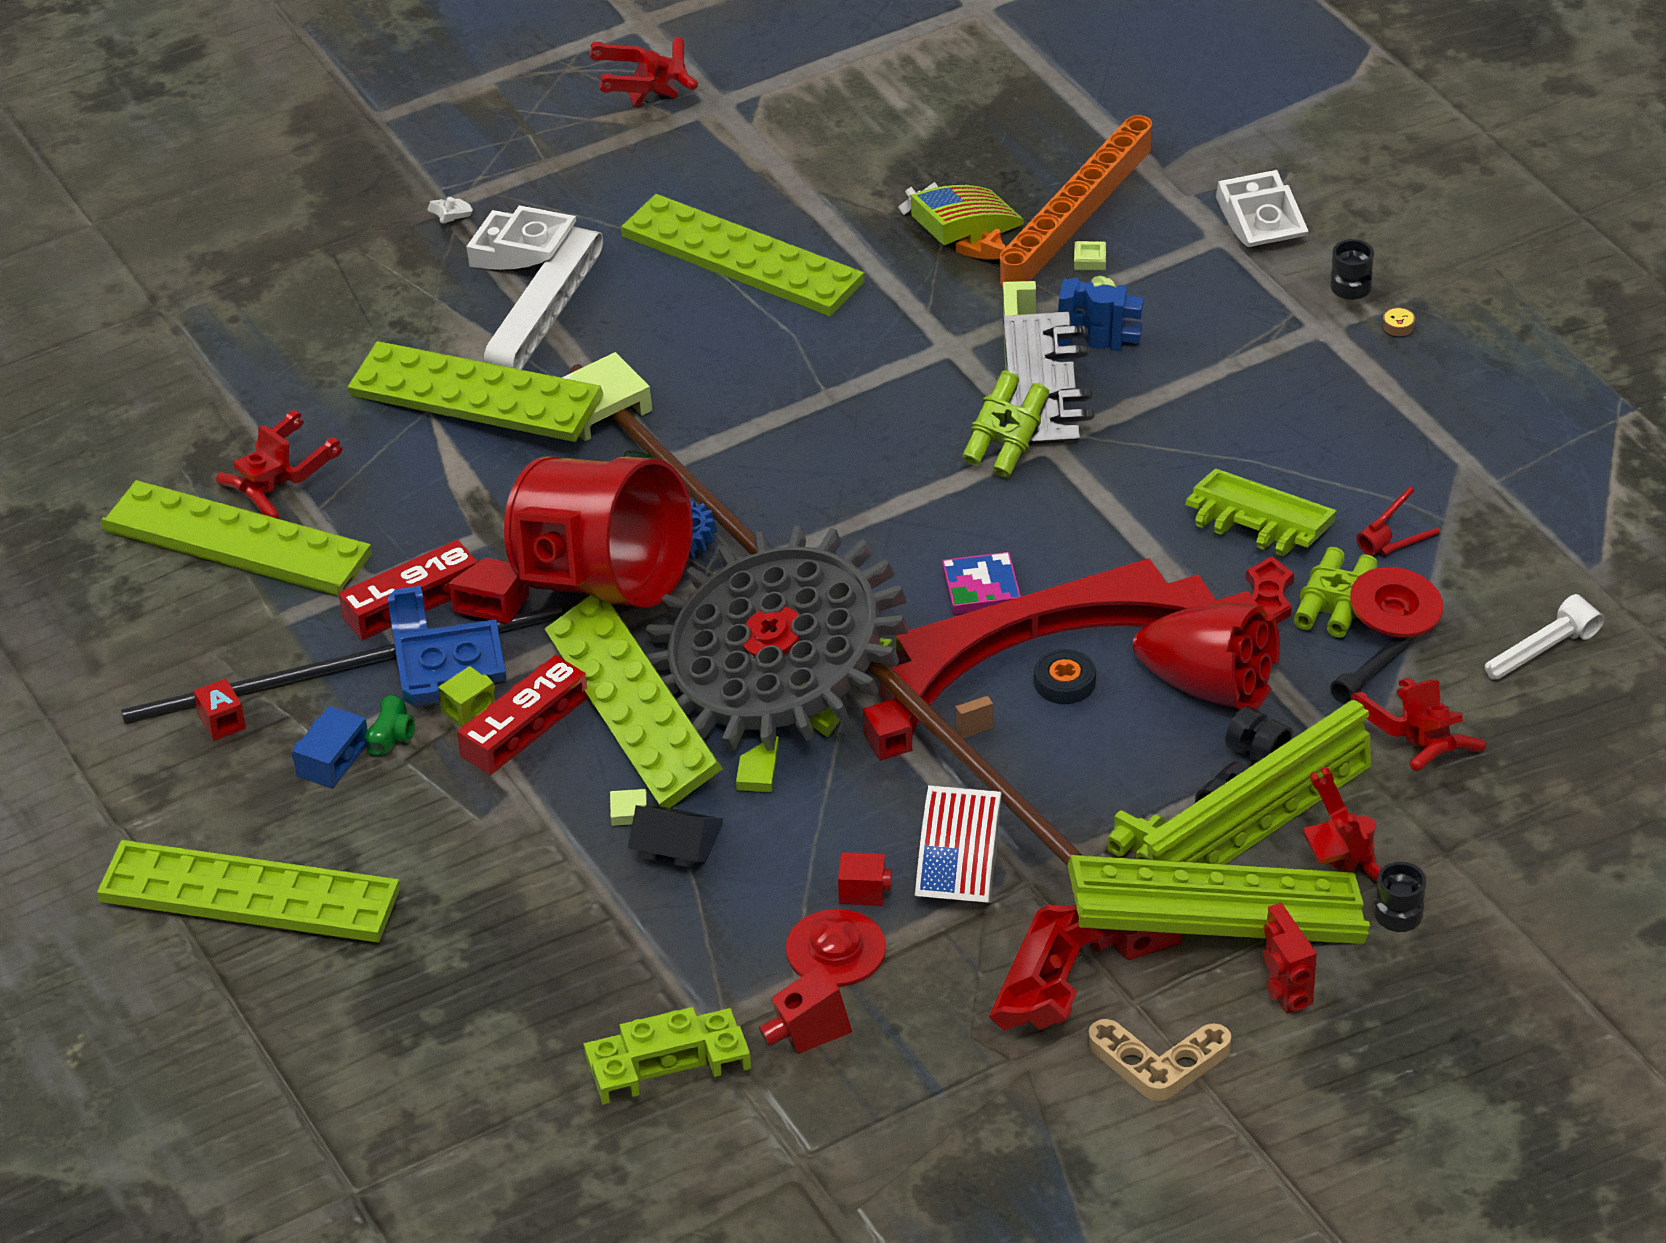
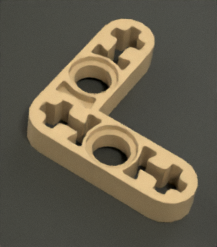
(1163, 1067)

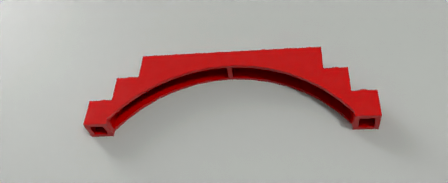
(945, 650)

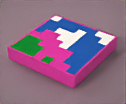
(979, 581)

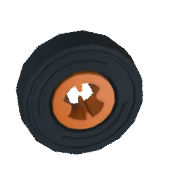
(1065, 676)

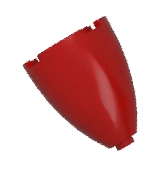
(1213, 652)

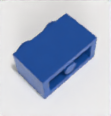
(330, 747)

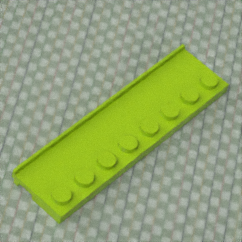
(237, 537)
(1266, 792)
(1214, 898)

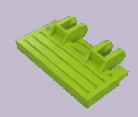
(1254, 505)

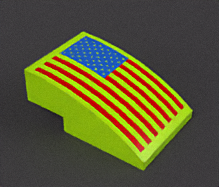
(962, 212)

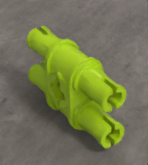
(1013, 436)
(1330, 592)

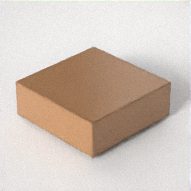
(974, 717)

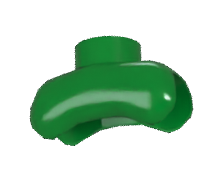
(390, 727)

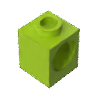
(466, 695)

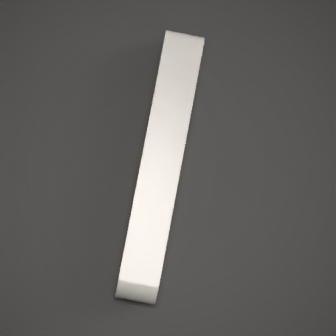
(544, 299)

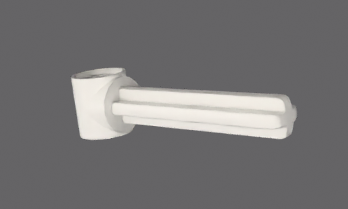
(1573, 620)

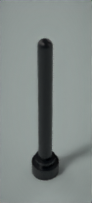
(1353, 682)

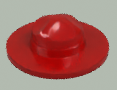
(1396, 602)
(841, 940)

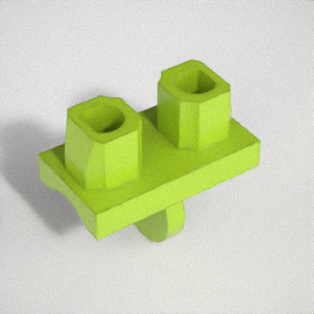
(1129, 834)

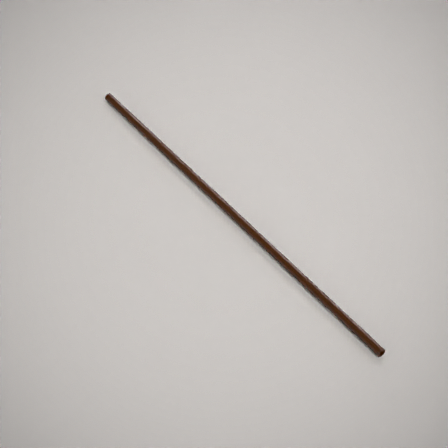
(886, 675)

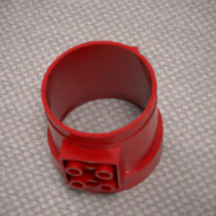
(600, 528)

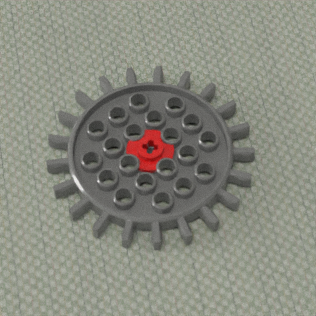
(778, 636)

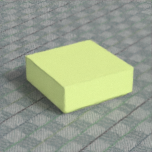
(1089, 255)
(623, 805)

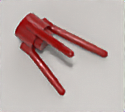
(1377, 535)

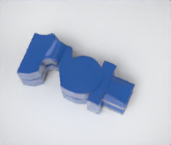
(1102, 312)

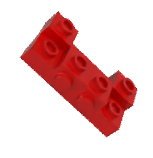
(1037, 979)

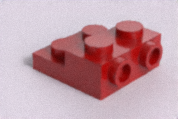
(1289, 961)

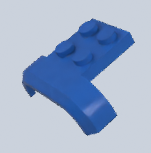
(436, 655)

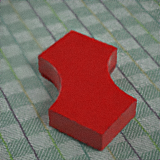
(1269, 583)

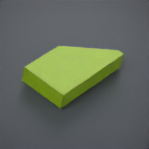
(757, 769)

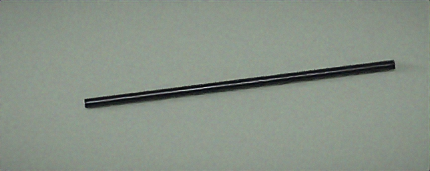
(318, 669)

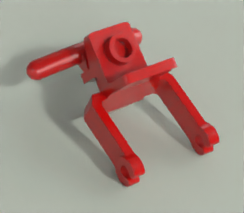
(652, 73)
(271, 463)
(1423, 721)
(1346, 837)

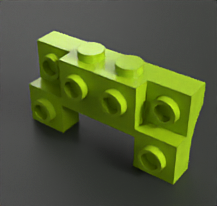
(663, 1047)

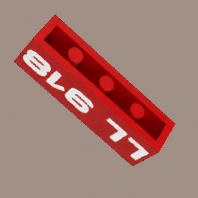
(367, 606)
(522, 714)

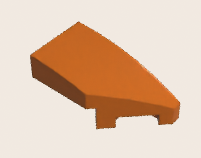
(987, 248)

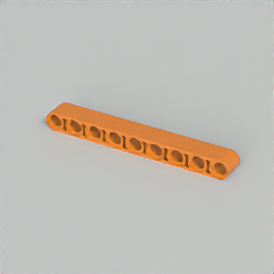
(1076, 200)

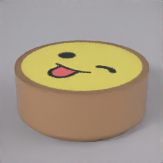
(1398, 321)

